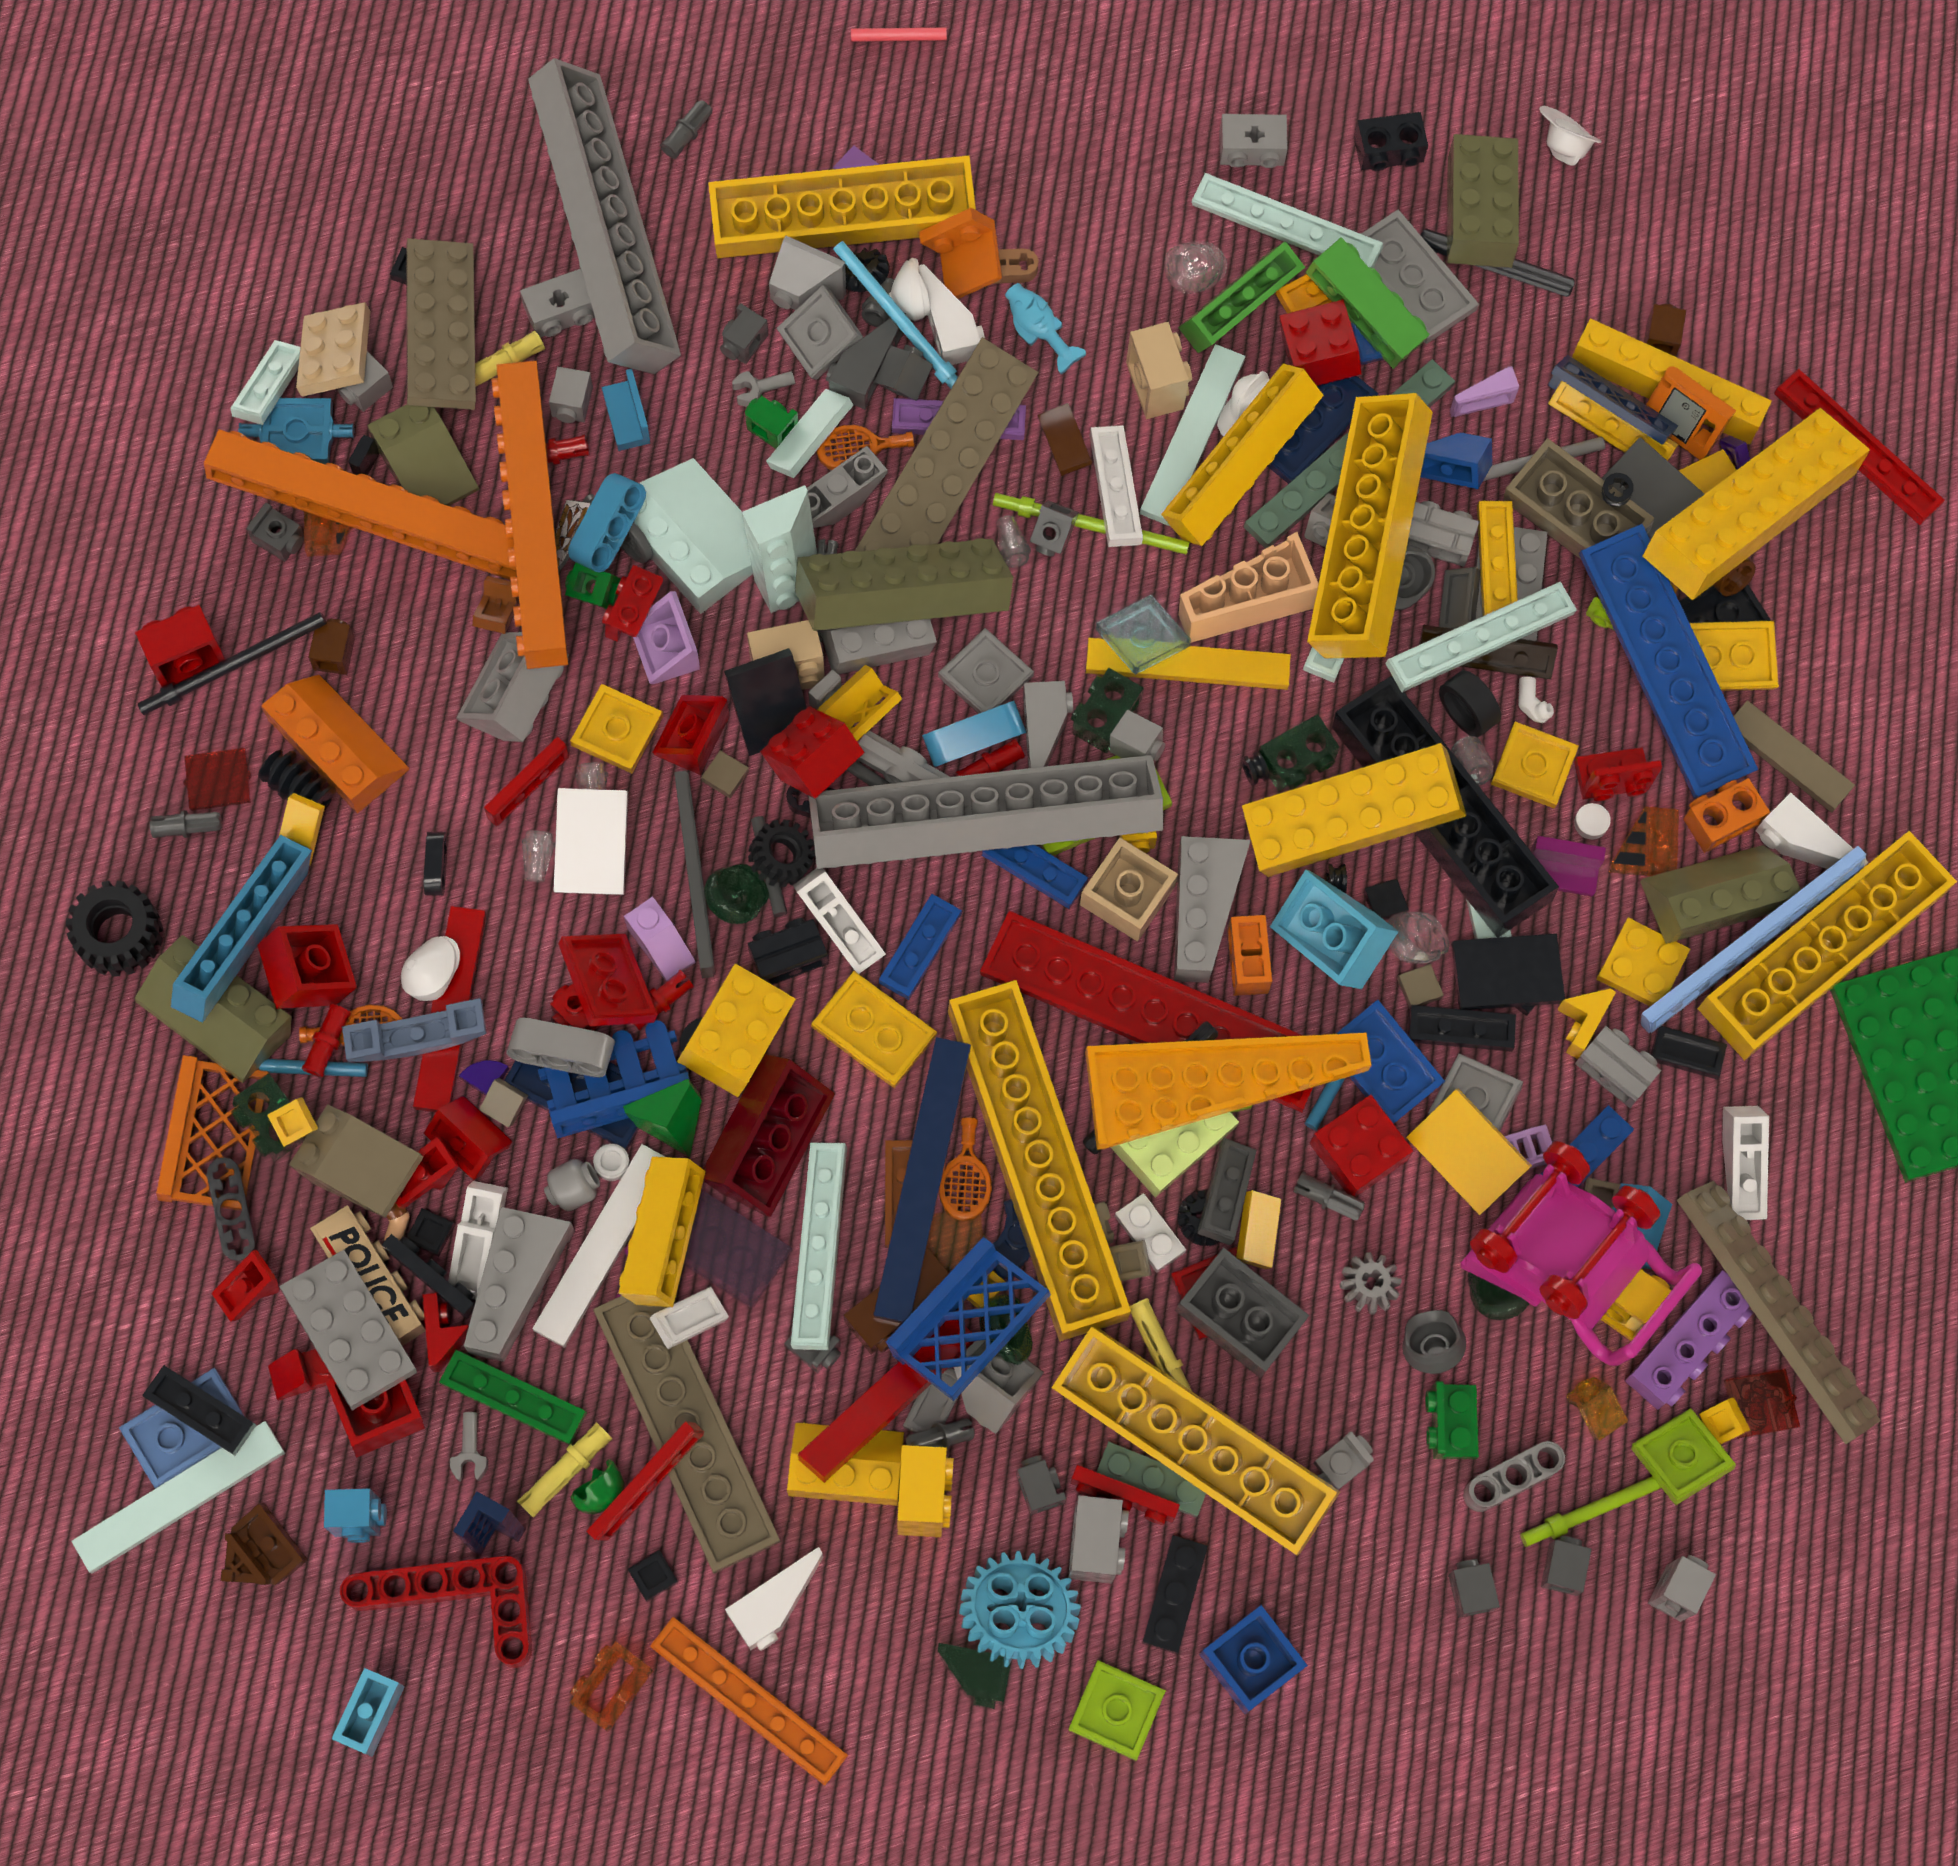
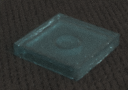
(1143, 634)

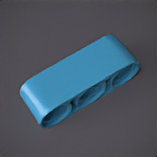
(607, 522)
(974, 733)

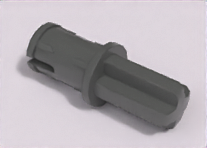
(686, 129)
(184, 824)
(1329, 1196)
(943, 1435)

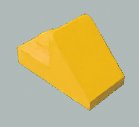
(1588, 1011)

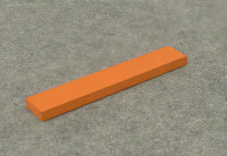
(749, 1701)

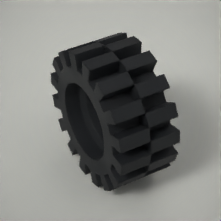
(769, 865)

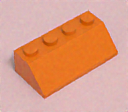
(334, 740)

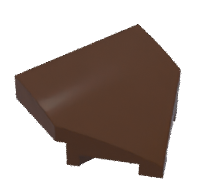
(260, 1550)

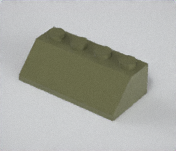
(1719, 892)
(239, 1029)

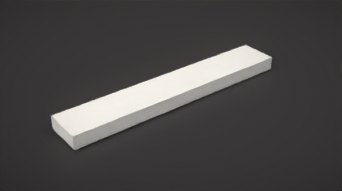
(596, 1254)

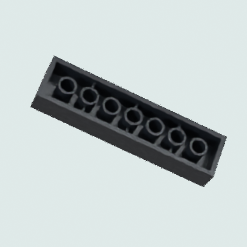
(1475, 851)

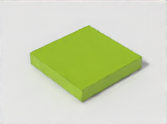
(1683, 1456)
(1116, 1710)

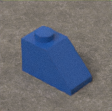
(1458, 460)

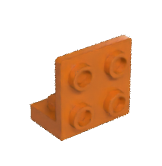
(966, 251)

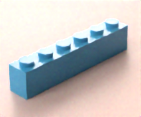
(240, 929)

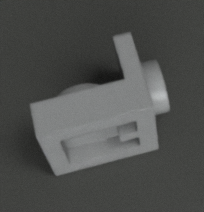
(1320, 520)
(1345, 1460)

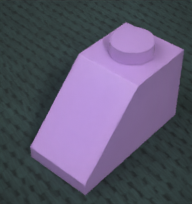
(658, 938)

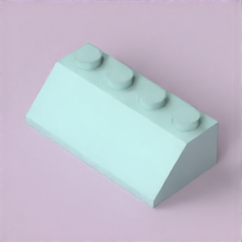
(775, 539)

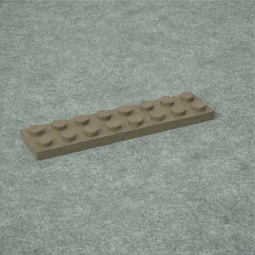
(951, 451)
(1779, 1311)
(712, 1475)

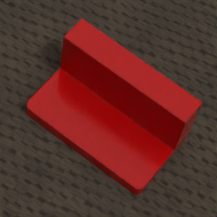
(467, 1135)

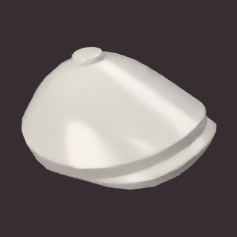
(910, 291)
(430, 968)

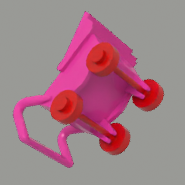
(1576, 1250)

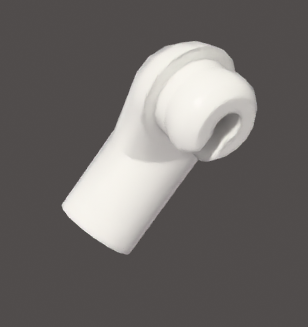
(1529, 704)

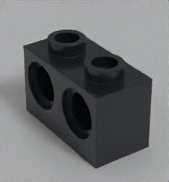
(1388, 134)

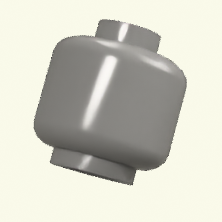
(572, 1184)

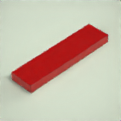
(645, 1481)

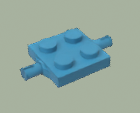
(301, 427)

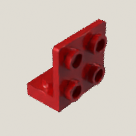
(1615, 773)

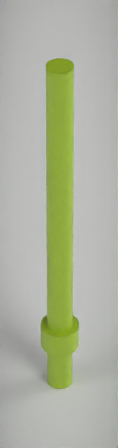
(1027, 507)
(1558, 1525)

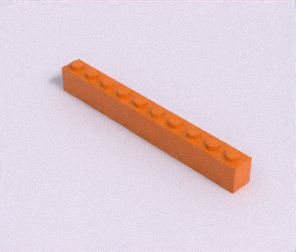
(359, 502)
(531, 516)

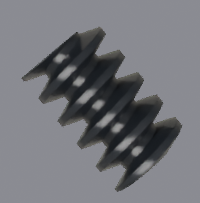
(290, 779)

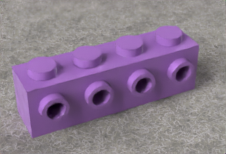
(1689, 1341)

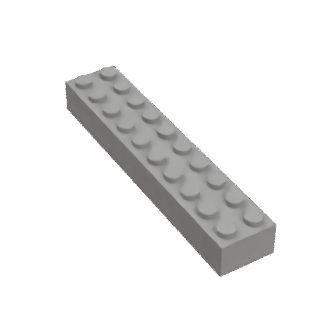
(604, 217)
(986, 811)

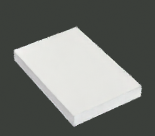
(590, 841)

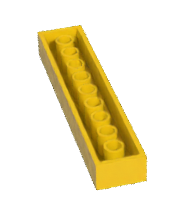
(1039, 1161)

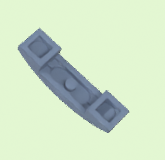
(415, 1035)

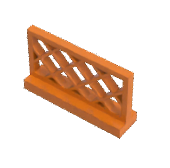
(181, 1129)

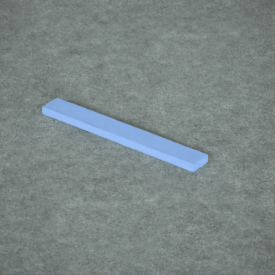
(1753, 940)

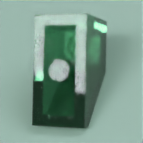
(976, 1674)

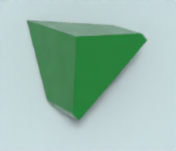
(669, 1115)

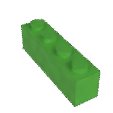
(1241, 297)
(1369, 303)

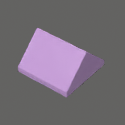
(666, 642)

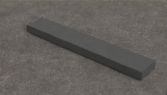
(694, 873)

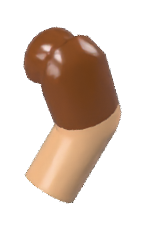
(398, 1222)

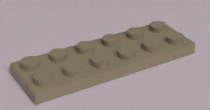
(440, 324)

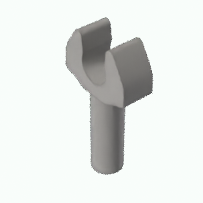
(759, 386)
(469, 1450)

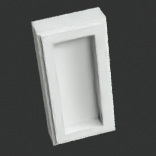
(689, 1317)

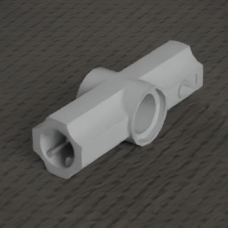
(896, 763)

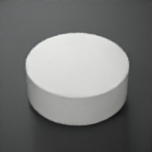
(1592, 821)
(611, 1162)

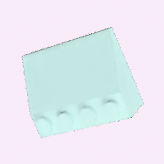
(695, 533)

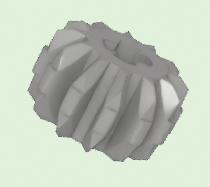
(1363, 1271)

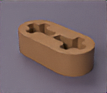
(1011, 267)

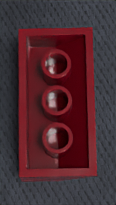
(767, 1134)

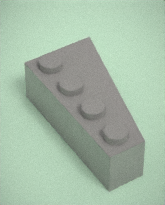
(1205, 892)
(516, 1269)

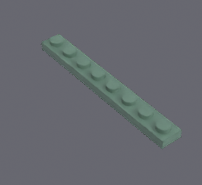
(1323, 475)

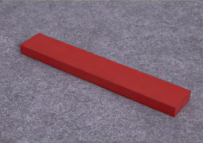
(1880, 465)
(440, 1067)
(874, 1409)

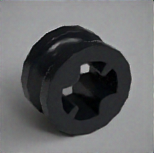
(1625, 481)
(1255, 768)
(1337, 876)

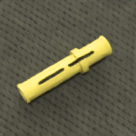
(510, 353)
(1157, 1342)
(565, 1469)

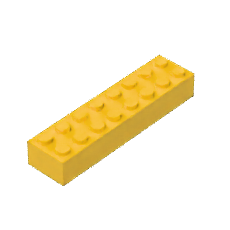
(838, 205)
(1755, 503)
(1370, 526)
(1826, 945)
(1196, 1440)

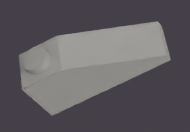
(1045, 719)

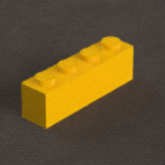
(661, 1231)

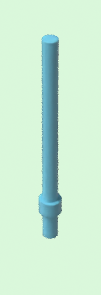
(944, 371)

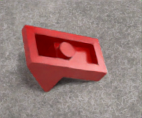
(432, 1172)
(245, 1286)
(440, 1340)
(298, 1373)

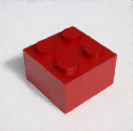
(1321, 342)
(179, 645)
(812, 751)
(306, 966)
(1361, 1146)
(378, 1420)

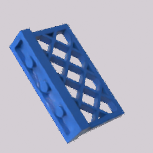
(942, 1307)

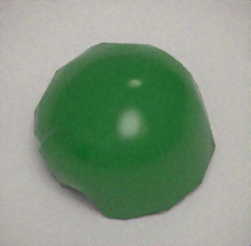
(600, 1492)

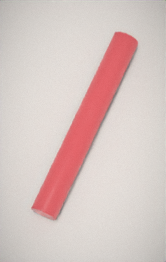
(898, 34)

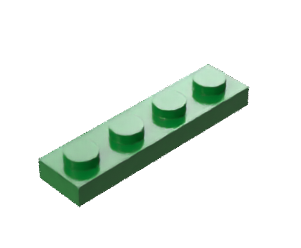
(513, 1397)

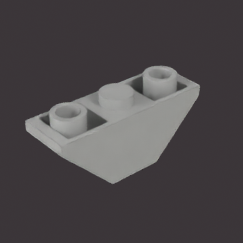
(845, 488)

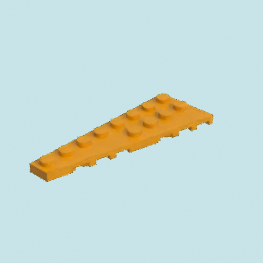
(1173, 1084)

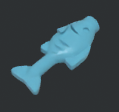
(1036, 320)

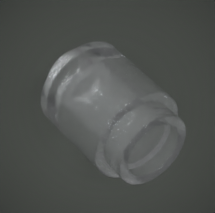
(1474, 758)

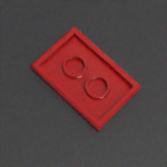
(607, 979)

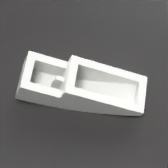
(475, 1234)

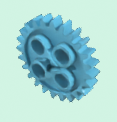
(1017, 1579)

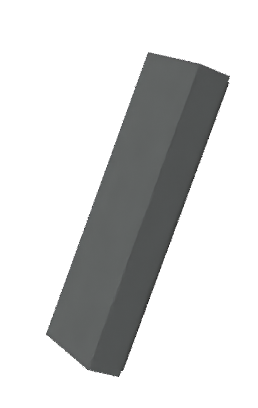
(1227, 1191)

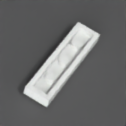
(1116, 486)

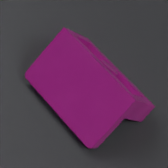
(1570, 863)

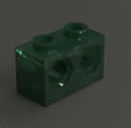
(1104, 708)
(1293, 747)
(259, 1122)

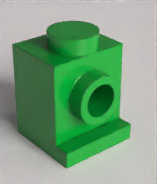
(770, 420)
(579, 584)

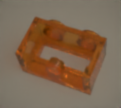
(605, 1662)

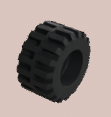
(100, 906)

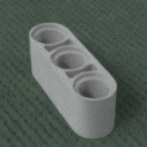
(560, 1047)
(1526, 1464)

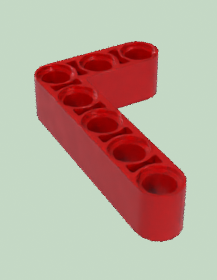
(453, 1590)

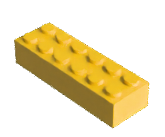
(1354, 810)

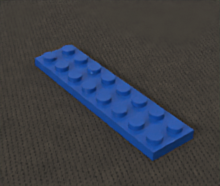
(1668, 662)

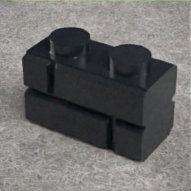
(788, 952)

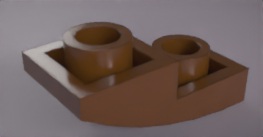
(1064, 439)

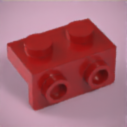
(633, 604)

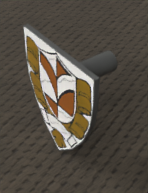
(568, 524)

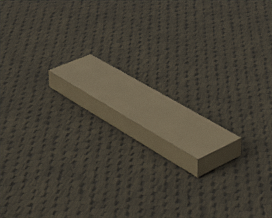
(1792, 757)

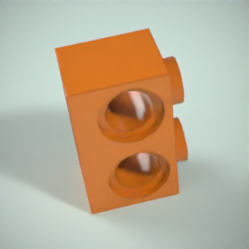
(1729, 819)
(1249, 955)

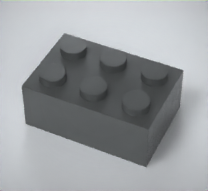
(1241, 1312)

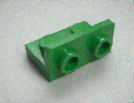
(1453, 1421)

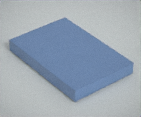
(167, 1444)

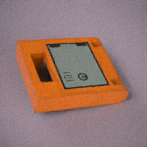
(1689, 406)

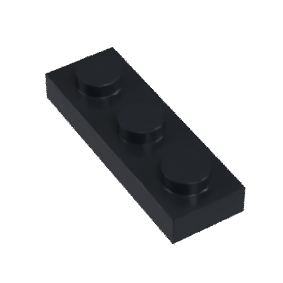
(1462, 1028)
(431, 1274)
(199, 1410)
(1174, 1594)

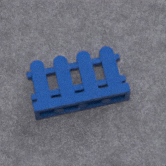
(605, 1101)

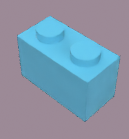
(368, 1712)

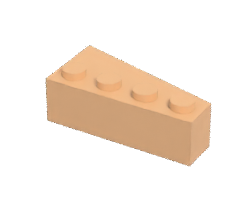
(1252, 593)

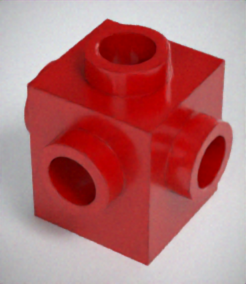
(568, 1009)

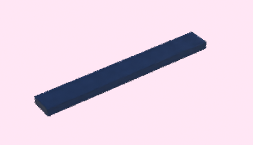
(922, 1180)

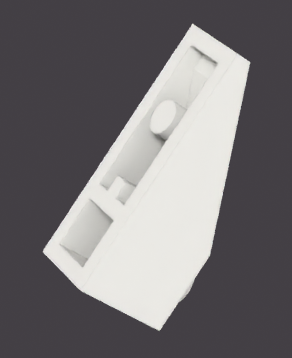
(950, 321)
(1802, 834)
(839, 920)
(1746, 1159)
(768, 1607)

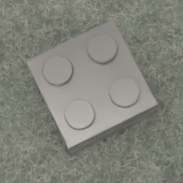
(1095, 1539)

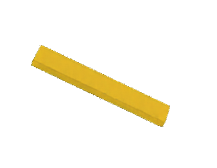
(1200, 666)

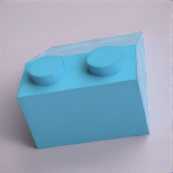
(1333, 930)

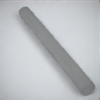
(1516, 465)

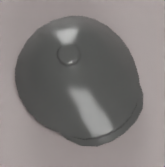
(1416, 577)
(1433, 1342)

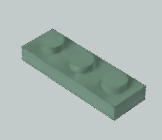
(1151, 1477)

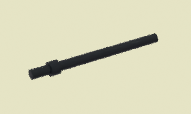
(173, 693)

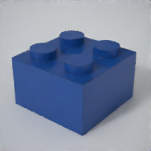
(1253, 1659)

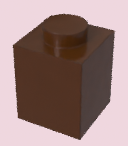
(1665, 328)
(332, 647)

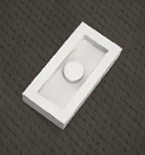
(1145, 1223)

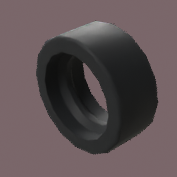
(1470, 703)

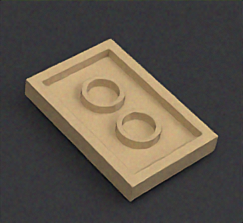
(333, 349)

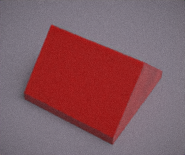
(693, 731)

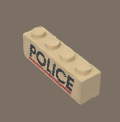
(348, 1233)

